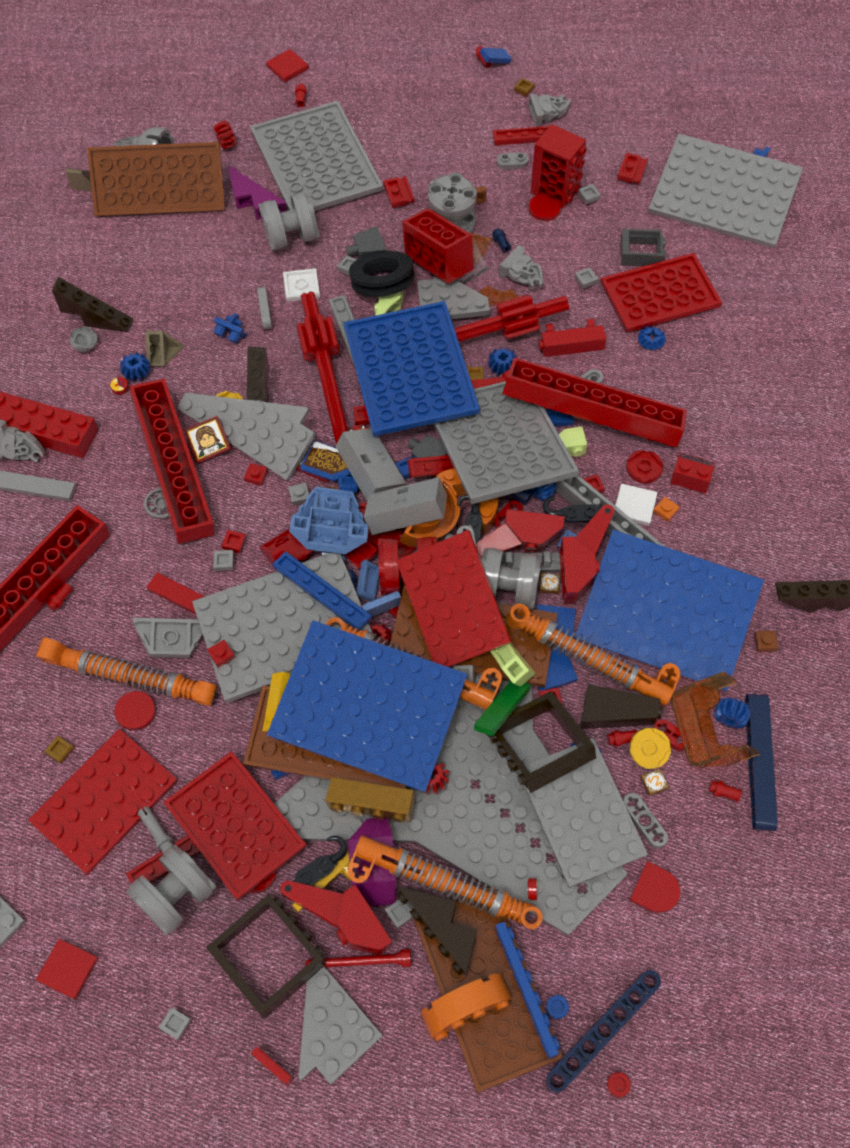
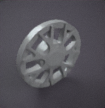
(158, 504)

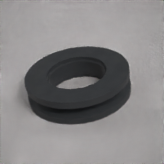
(384, 285)

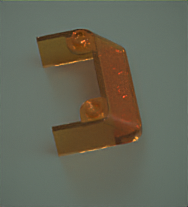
(692, 714)

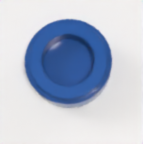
(557, 1007)

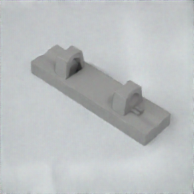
(551, 561)

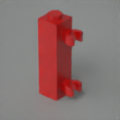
(572, 340)

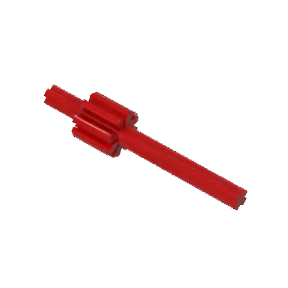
(514, 318)
(319, 343)

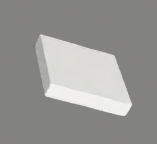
(300, 282)
(636, 503)

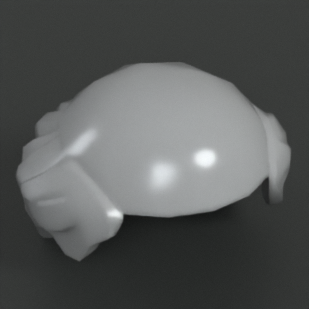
(83, 339)

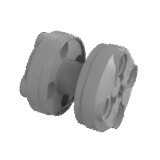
(454, 200)
(300, 218)
(522, 580)
(182, 878)

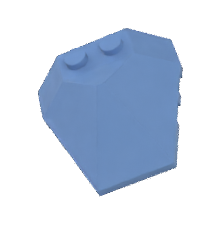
(329, 521)

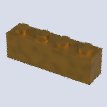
(370, 799)

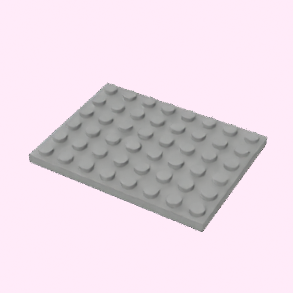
(316, 155)
(726, 190)
(504, 447)
(267, 624)

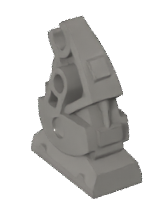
(547, 107)
(521, 269)
(18, 445)

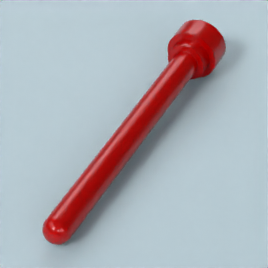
(401, 958)

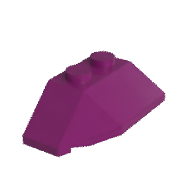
(380, 885)

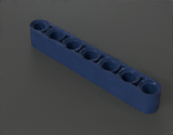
(761, 766)
(612, 1024)

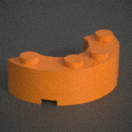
(487, 508)
(438, 527)
(465, 1002)

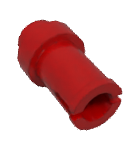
(479, 56)
(300, 92)
(56, 601)
(618, 738)
(719, 789)

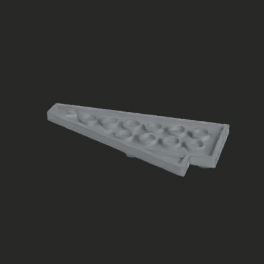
(261, 429)

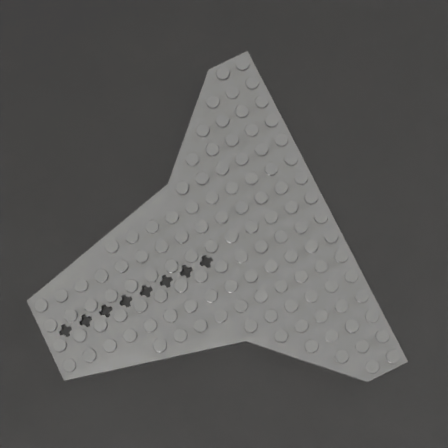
(464, 827)

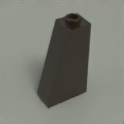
(618, 708)

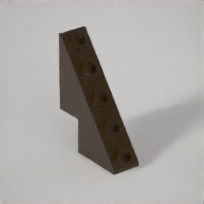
(92, 310)
(257, 374)
(815, 594)
(437, 917)

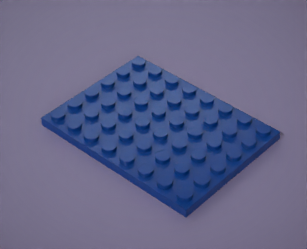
(410, 368)
(669, 608)
(368, 706)

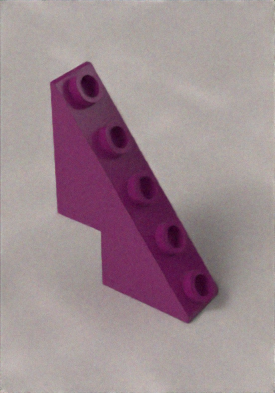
(249, 193)

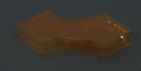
(497, 296)

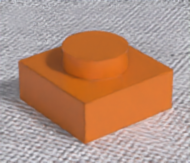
(666, 509)

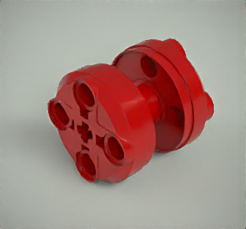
(388, 567)

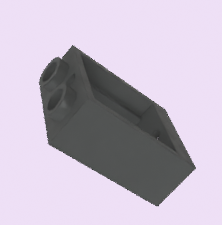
(641, 236)

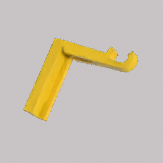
(277, 687)

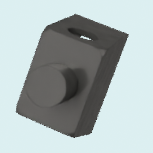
(366, 243)
(426, 448)

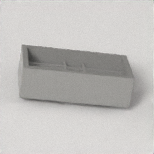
(369, 462)
(405, 506)

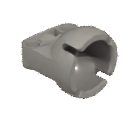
(151, 136)

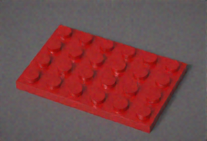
(660, 292)
(453, 600)
(102, 801)
(235, 825)

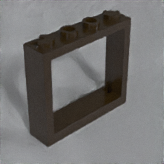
(556, 768)
(292, 985)

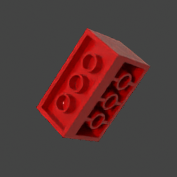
(558, 164)
(438, 245)

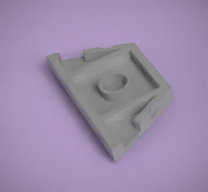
(168, 636)

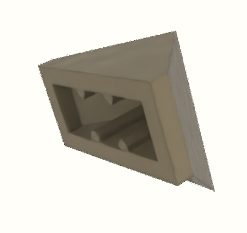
(79, 179)
(161, 347)

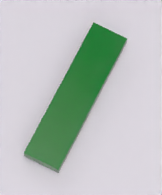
(501, 708)

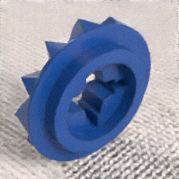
(645, 339)

